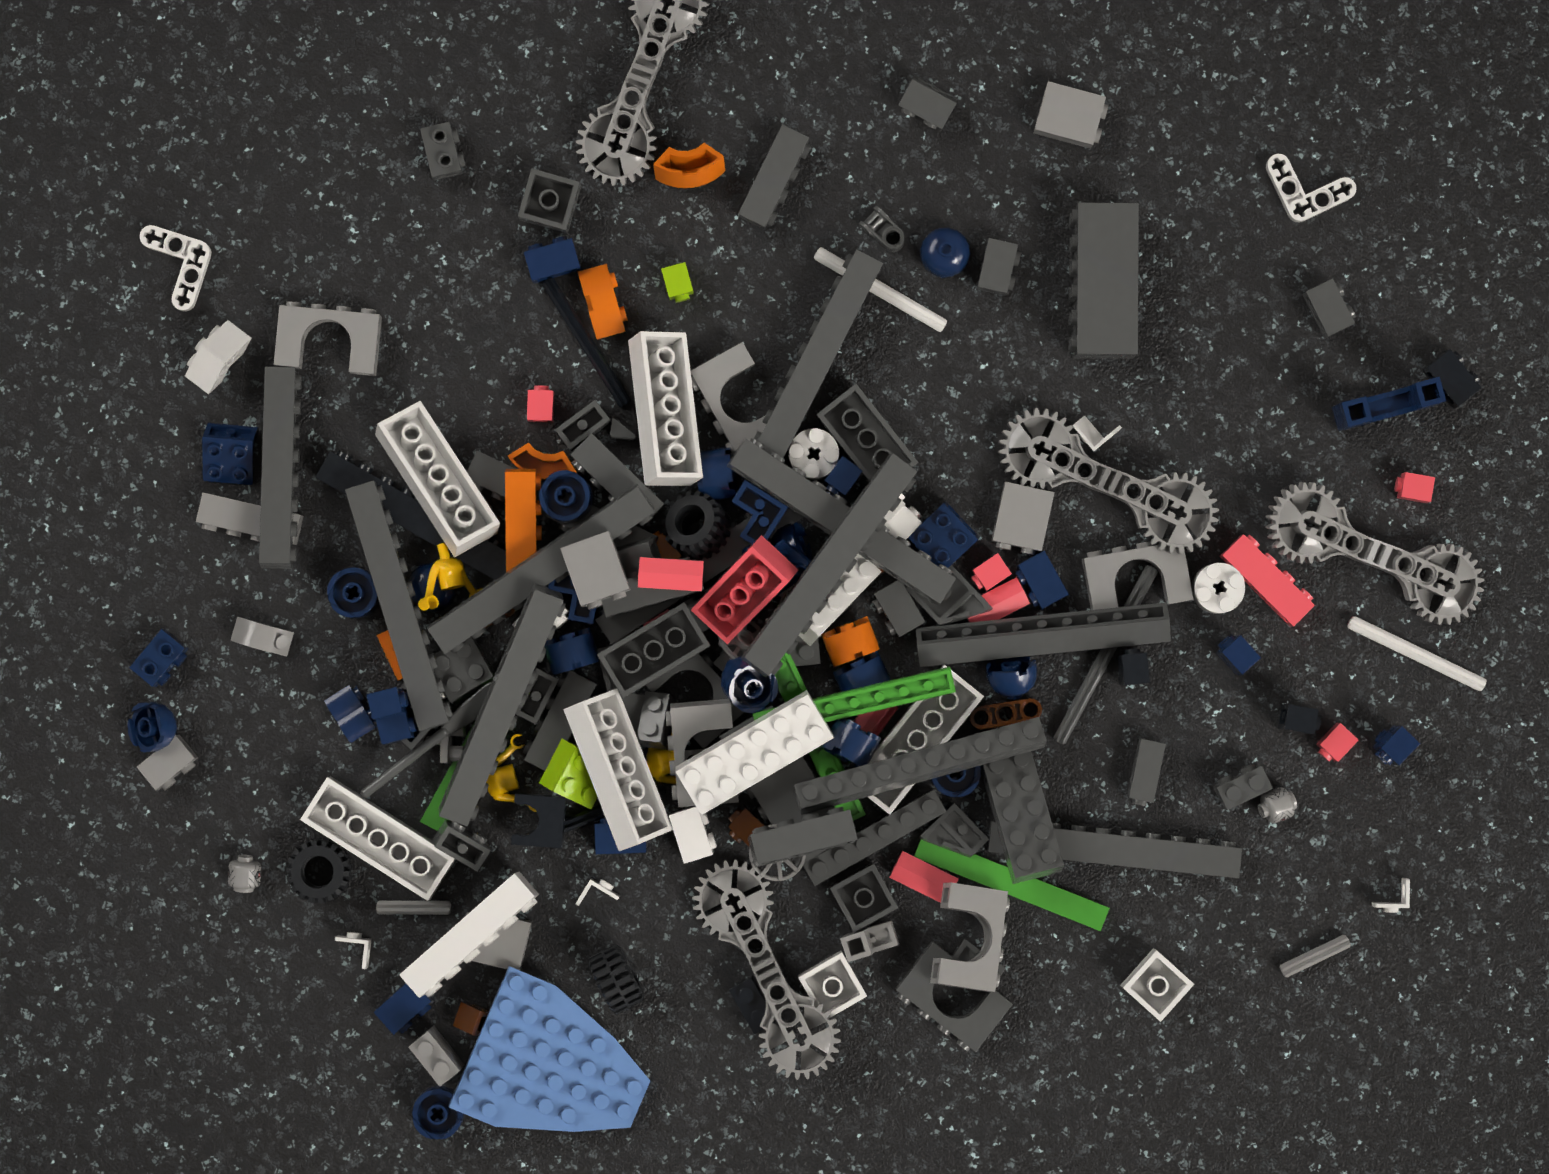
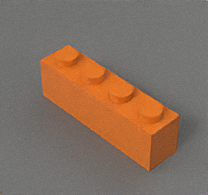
(521, 515)

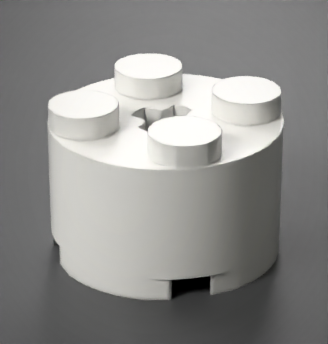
(814, 439)
(1230, 581)

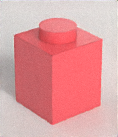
(540, 404)
(1414, 487)
(990, 573)
(1336, 743)

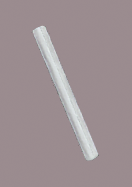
(886, 293)
(1417, 653)

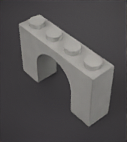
(297, 322)
(710, 381)
(1102, 569)
(686, 721)
(989, 908)

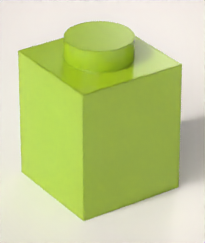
(677, 282)

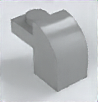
(262, 636)
(869, 940)

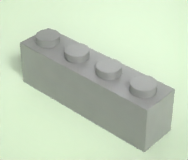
(234, 516)

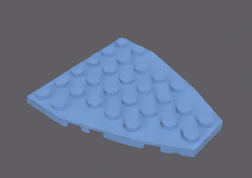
(547, 1065)

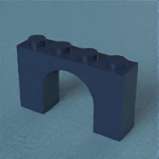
(1389, 404)

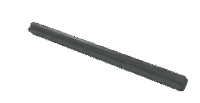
(1100, 663)

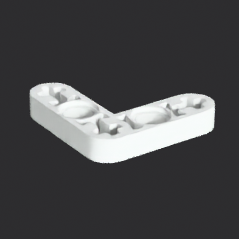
(1299, 196)
(185, 253)

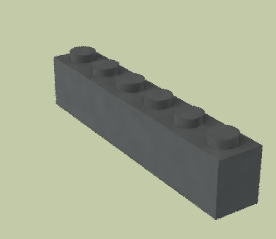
(875, 837)

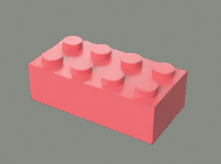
(744, 589)

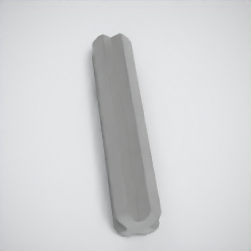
(414, 907)
(1315, 955)

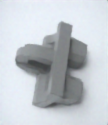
(448, 752)

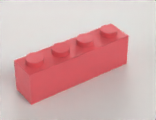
(1267, 580)

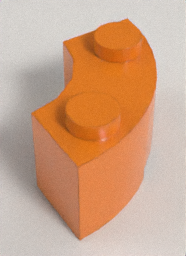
(689, 167)
(602, 302)
(545, 464)

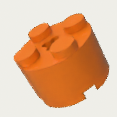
(850, 641)

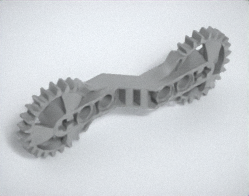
(639, 79)
(1109, 481)
(1375, 553)
(767, 970)

